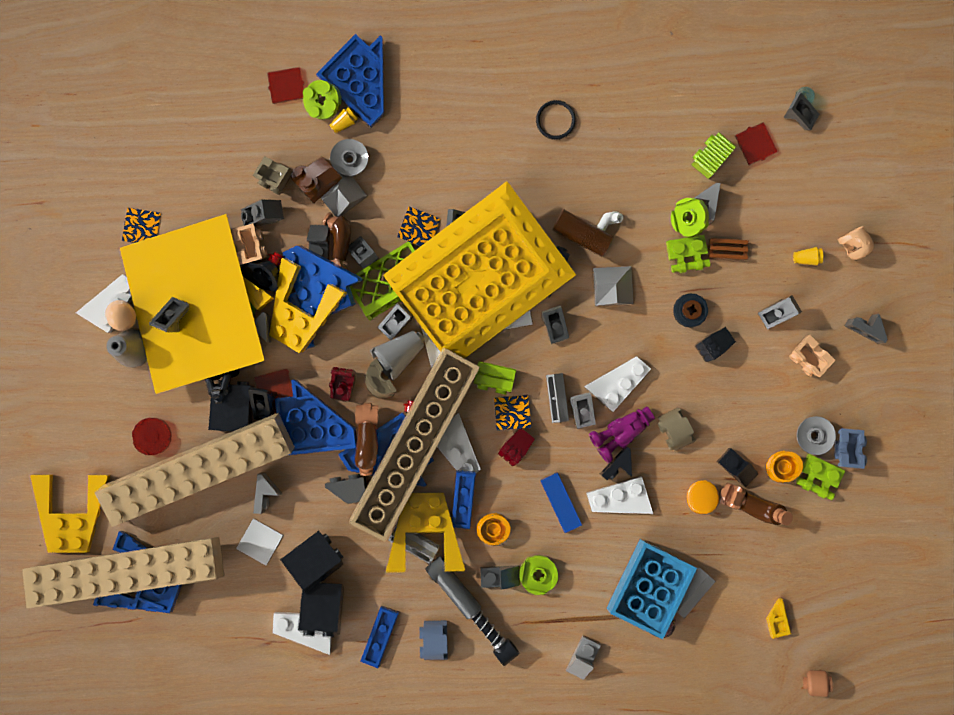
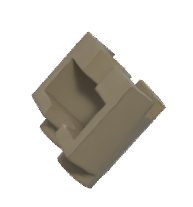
(273, 175)
(376, 384)
(677, 429)

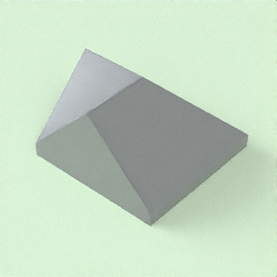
(343, 196)
(613, 286)

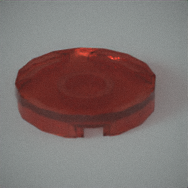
(151, 436)

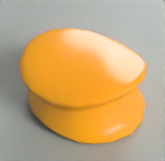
(784, 466)
(702, 497)
(493, 529)

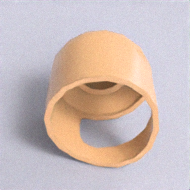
(861, 240)
(120, 315)

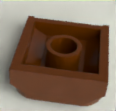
(315, 178)

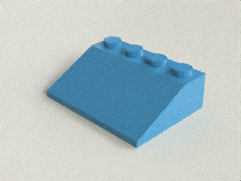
(651, 589)

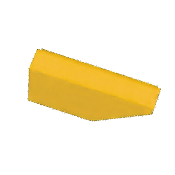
(778, 620)

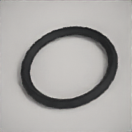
(551, 103)

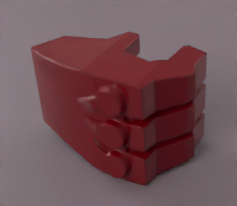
(342, 383)
(516, 447)

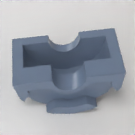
(850, 447)
(434, 640)

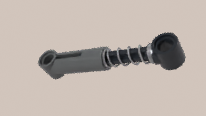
(503, 648)

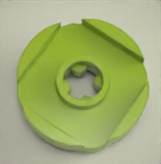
(311, 102)
(700, 217)
(545, 583)

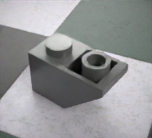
(262, 212)
(349, 489)

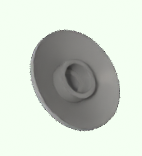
(344, 150)
(824, 438)

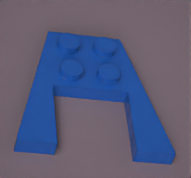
(154, 600)

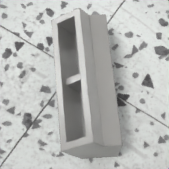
(557, 398)
(419, 546)
(698, 587)

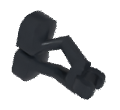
(219, 392)

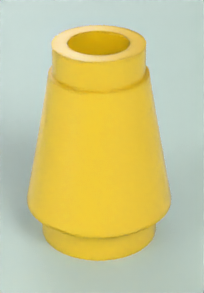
(344, 120)
(809, 256)

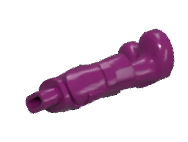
(623, 430)

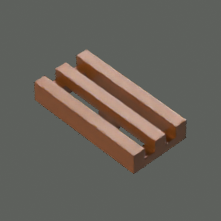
(744, 250)

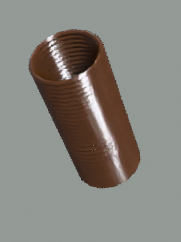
(583, 233)

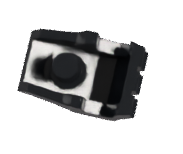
(715, 344)

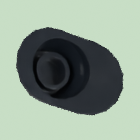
(262, 275)

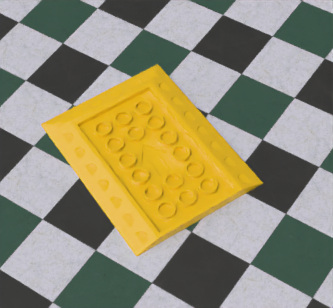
(204, 271)
(480, 273)

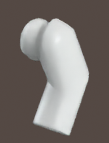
(610, 218)

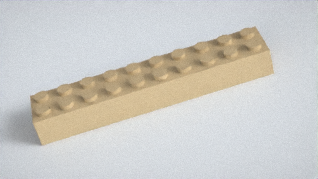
(413, 444)
(195, 470)
(123, 572)

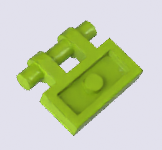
(688, 247)
(823, 471)

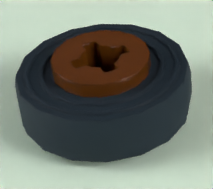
(686, 315)

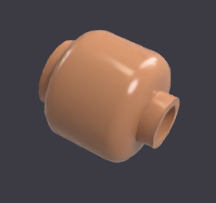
(818, 683)

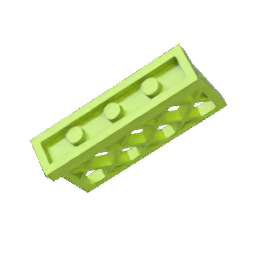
(387, 300)

